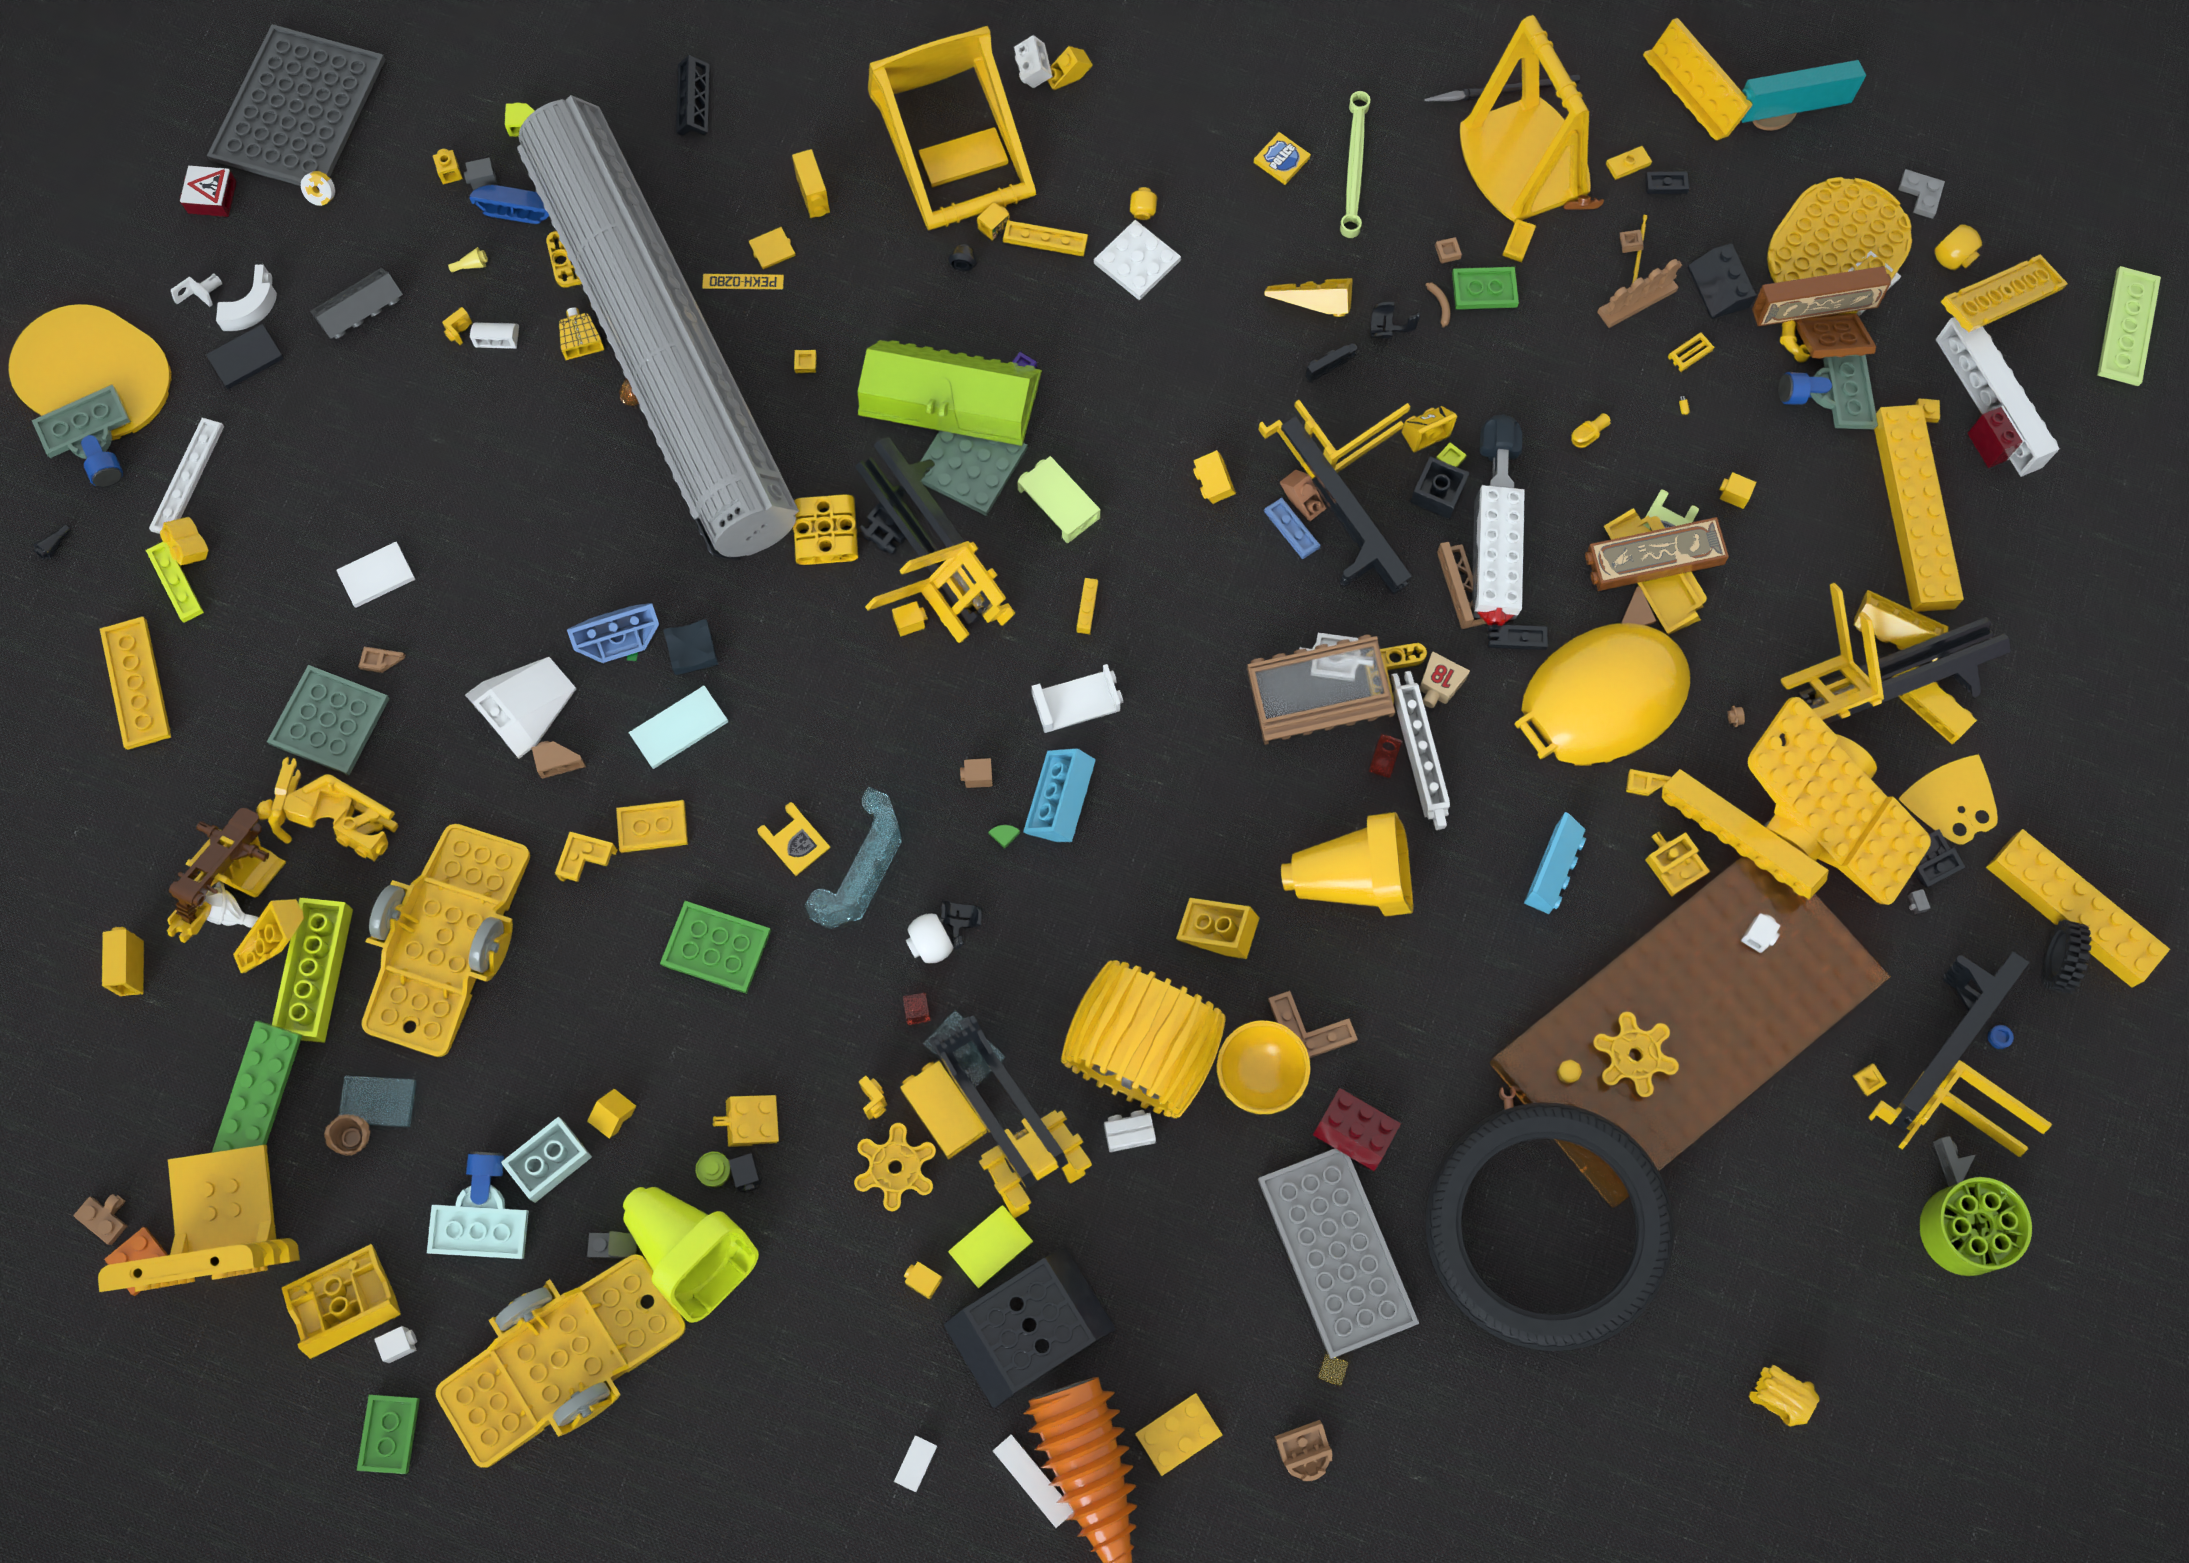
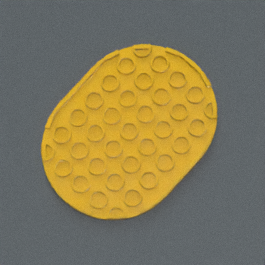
(1836, 228)
(86, 350)

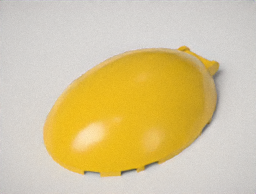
(1605, 694)

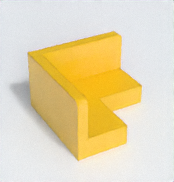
(582, 849)

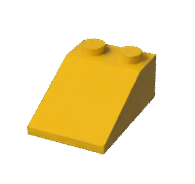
(1219, 927)

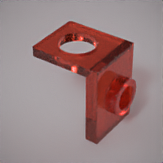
(1383, 759)

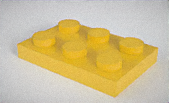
(1178, 1434)

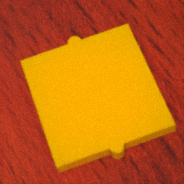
(772, 248)

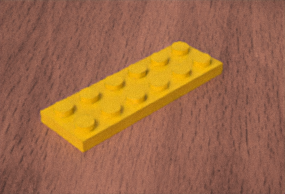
(135, 683)

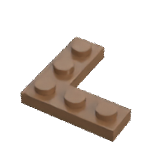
(1316, 1041)

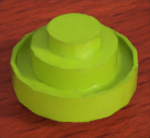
(713, 1169)

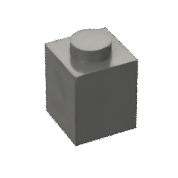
(480, 173)

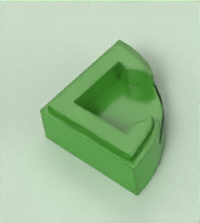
(1004, 834)

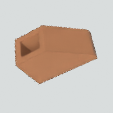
(1303, 494)

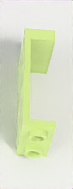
(1059, 498)

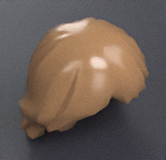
(347, 1134)

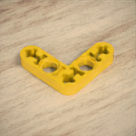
(560, 269)
(1411, 660)

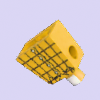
(578, 335)

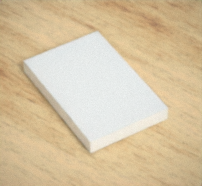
(375, 574)

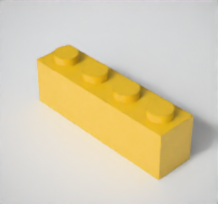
(1939, 710)

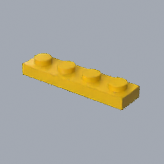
(1045, 238)

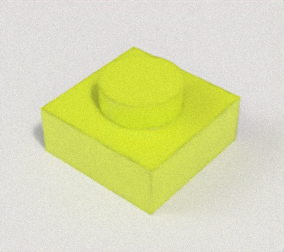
(1452, 455)

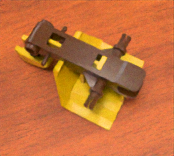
(227, 857)

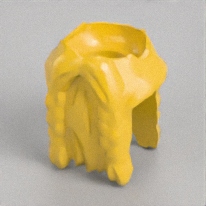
(1785, 1396)

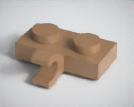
(101, 1218)

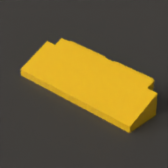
(1671, 597)

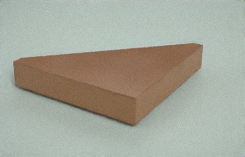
(1639, 610)

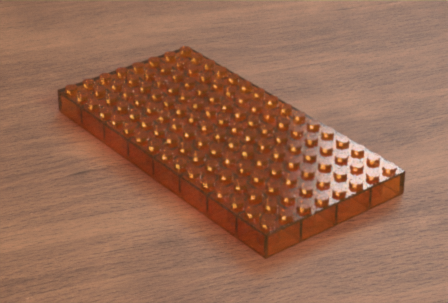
(1727, 1010)

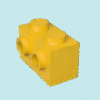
(1214, 477)

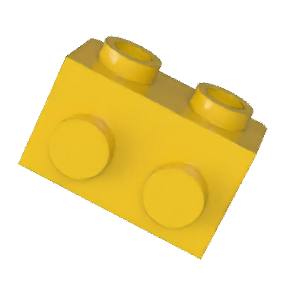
(874, 1092)

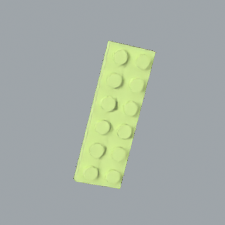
(2129, 326)

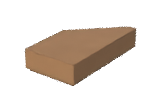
(379, 659)

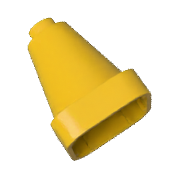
(1357, 868)

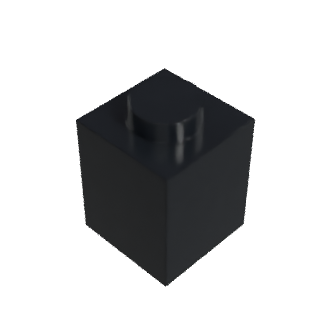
(745, 1173)

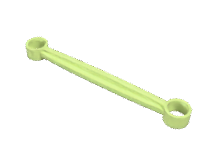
(1355, 164)

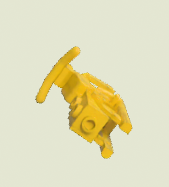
(331, 799)

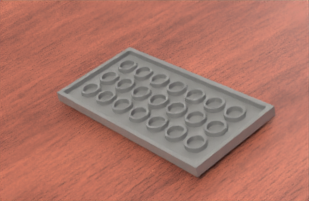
(1337, 1252)

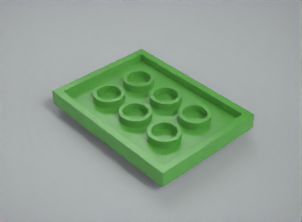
(715, 947)

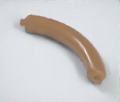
(1443, 302)

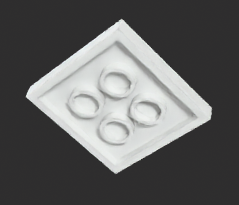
(1137, 260)

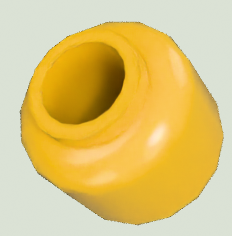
(1143, 203)

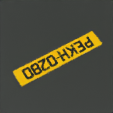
(742, 281)

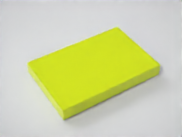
(990, 1246)

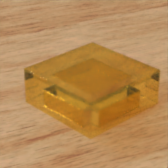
(1333, 1370)

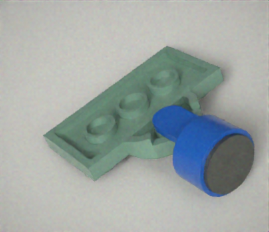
(1839, 386)
(86, 431)

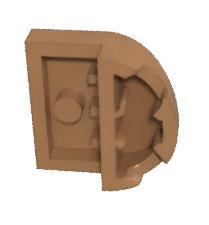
(1305, 1451)

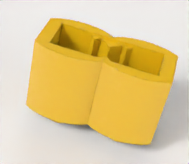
(184, 541)

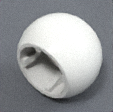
(929, 939)

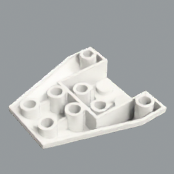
(523, 702)

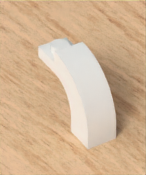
(250, 309)

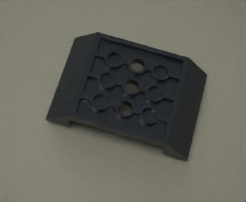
(1005, 1354)

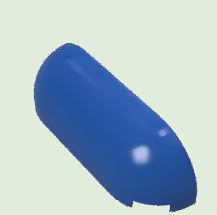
(510, 203)

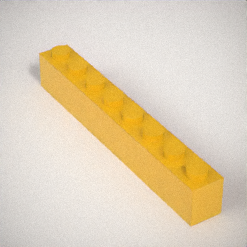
(1744, 834)

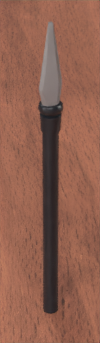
(1472, 93)

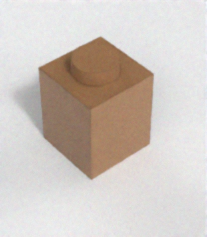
(977, 773)

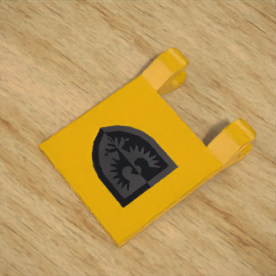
(797, 843)

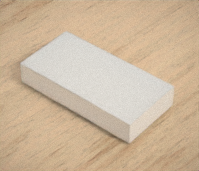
(915, 1463)

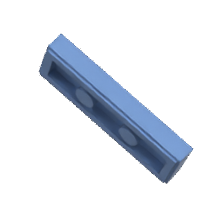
(1292, 528)

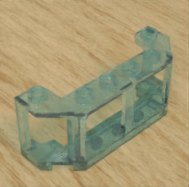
(866, 869)

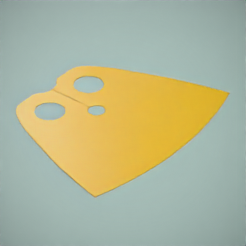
(1948, 787)

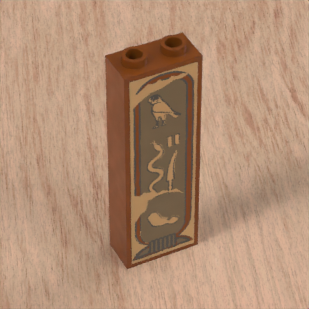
(1821, 296)
(1656, 554)

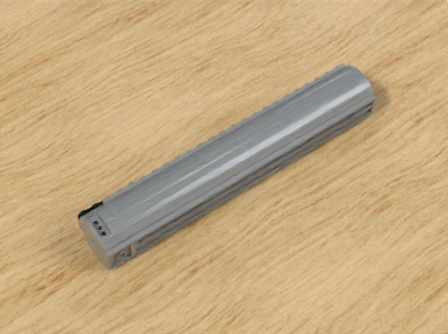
(656, 330)

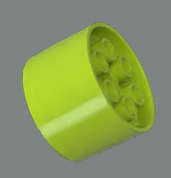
(1939, 1229)

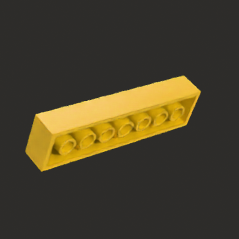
(2065, 895)

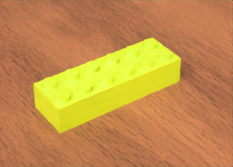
(313, 969)

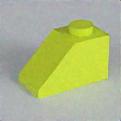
(515, 117)

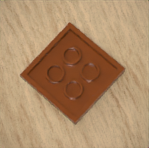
(1835, 336)

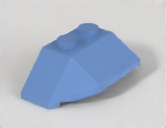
(615, 633)

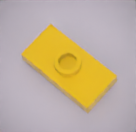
(1628, 162)

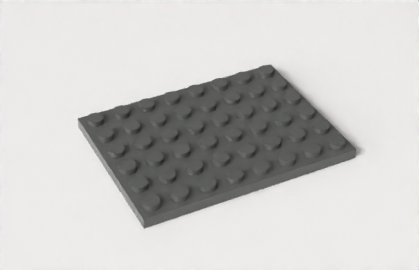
(296, 106)

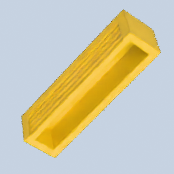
(1087, 606)

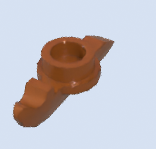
(1583, 202)

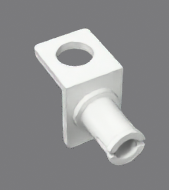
(201, 290)

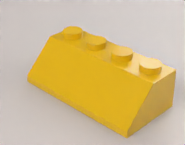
(1897, 623)

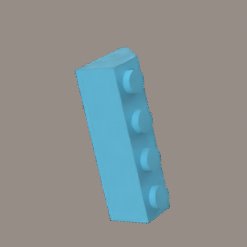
(1059, 795)
(1555, 865)

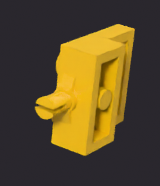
(1676, 863)
(750, 1120)

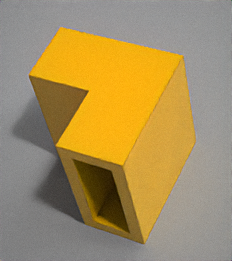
(611, 1112)

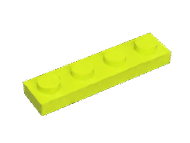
(174, 582)

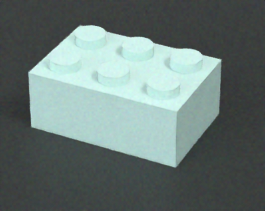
(546, 1159)

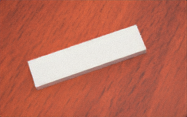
(1032, 1480)

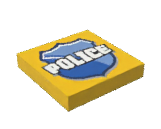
(1282, 158)

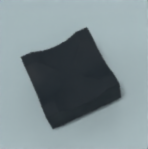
(690, 647)

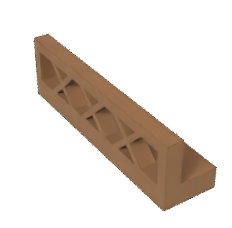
(1455, 585)

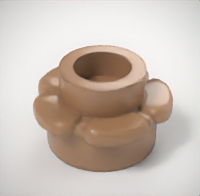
(1736, 716)

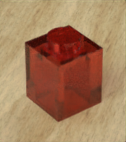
(916, 1008)

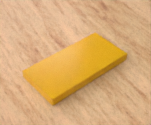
(963, 157)

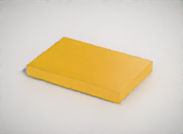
(652, 826)

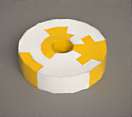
(311, 192)

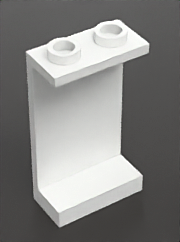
(1077, 700)

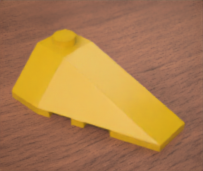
(269, 934)

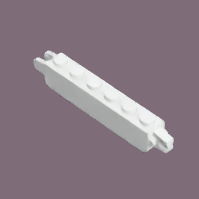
(1421, 750)

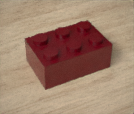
(1357, 1129)

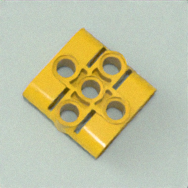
(842, 542)

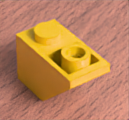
(1069, 67)

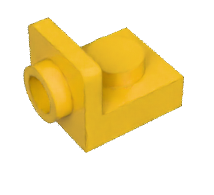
(455, 324)

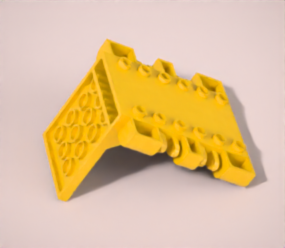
(219, 1224)

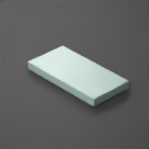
(678, 727)

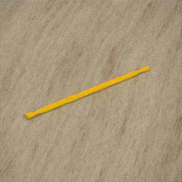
(1640, 251)

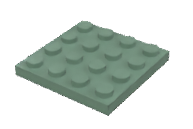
(971, 468)
(328, 720)

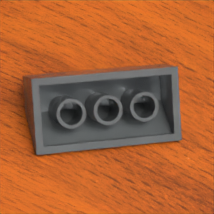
(357, 303)

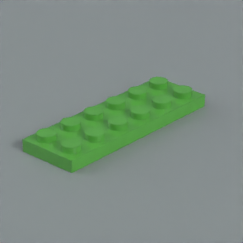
(258, 1087)

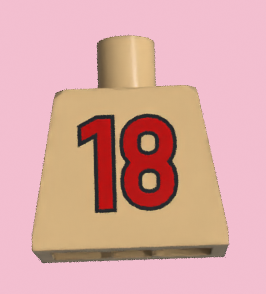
(1441, 680)

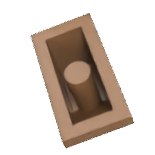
(555, 759)

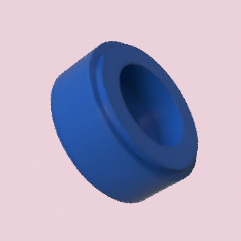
(2000, 1037)

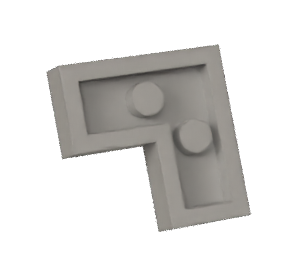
(1926, 188)

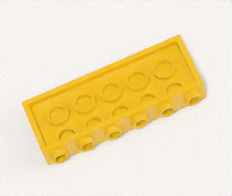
(1698, 80)

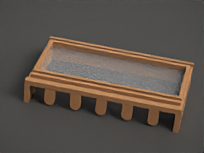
(1320, 688)

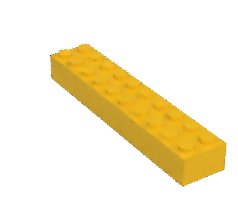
(1917, 508)

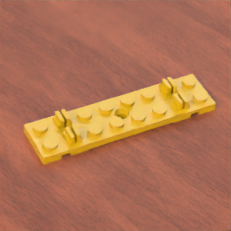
(2003, 293)

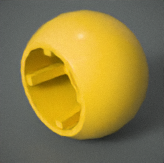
(1959, 248)

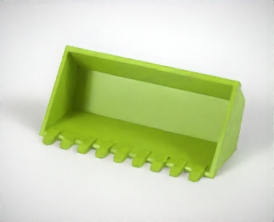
(947, 391)

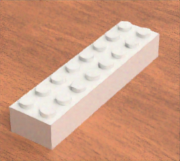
(1993, 386)

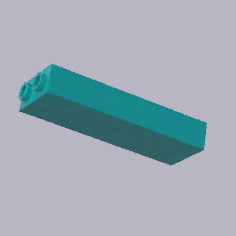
(1803, 90)

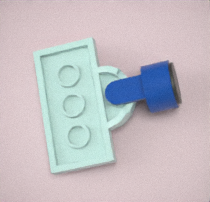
(479, 1220)

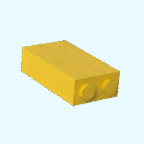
(943, 1109)

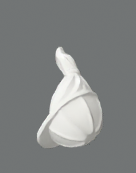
(226, 909)

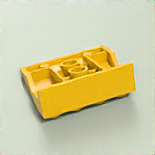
(340, 1301)

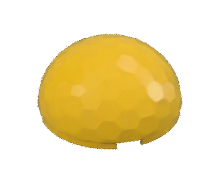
(1263, 1067)

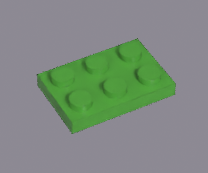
(1485, 288)
(388, 1434)

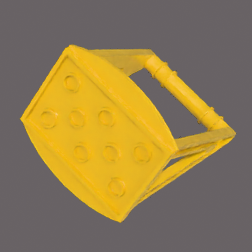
(931, 64)
(1525, 151)

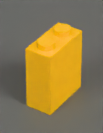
(811, 183)
(122, 962)

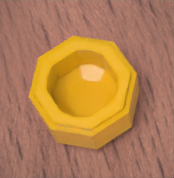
(1569, 1071)

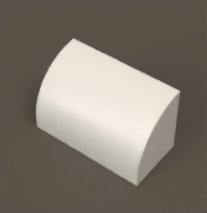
(494, 335)

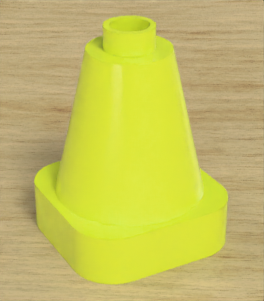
(691, 1253)

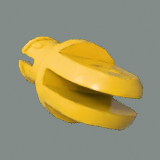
(1589, 431)

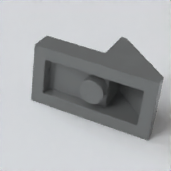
(1953, 1168)
(611, 1245)

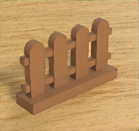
(1640, 294)

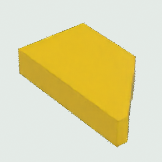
(1645, 782)

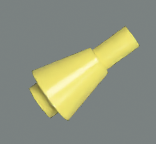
(474, 259)

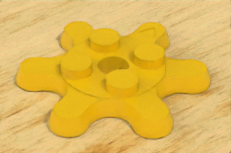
(1648, 1045)
(883, 1155)

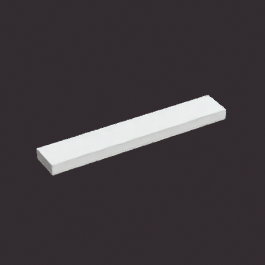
(188, 473)

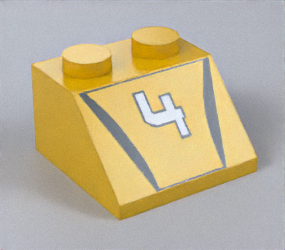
(1429, 427)

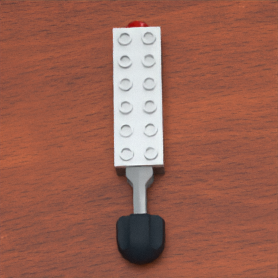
(1498, 528)

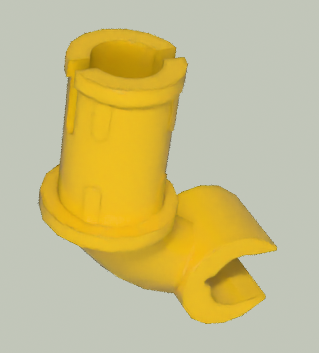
(1789, 341)

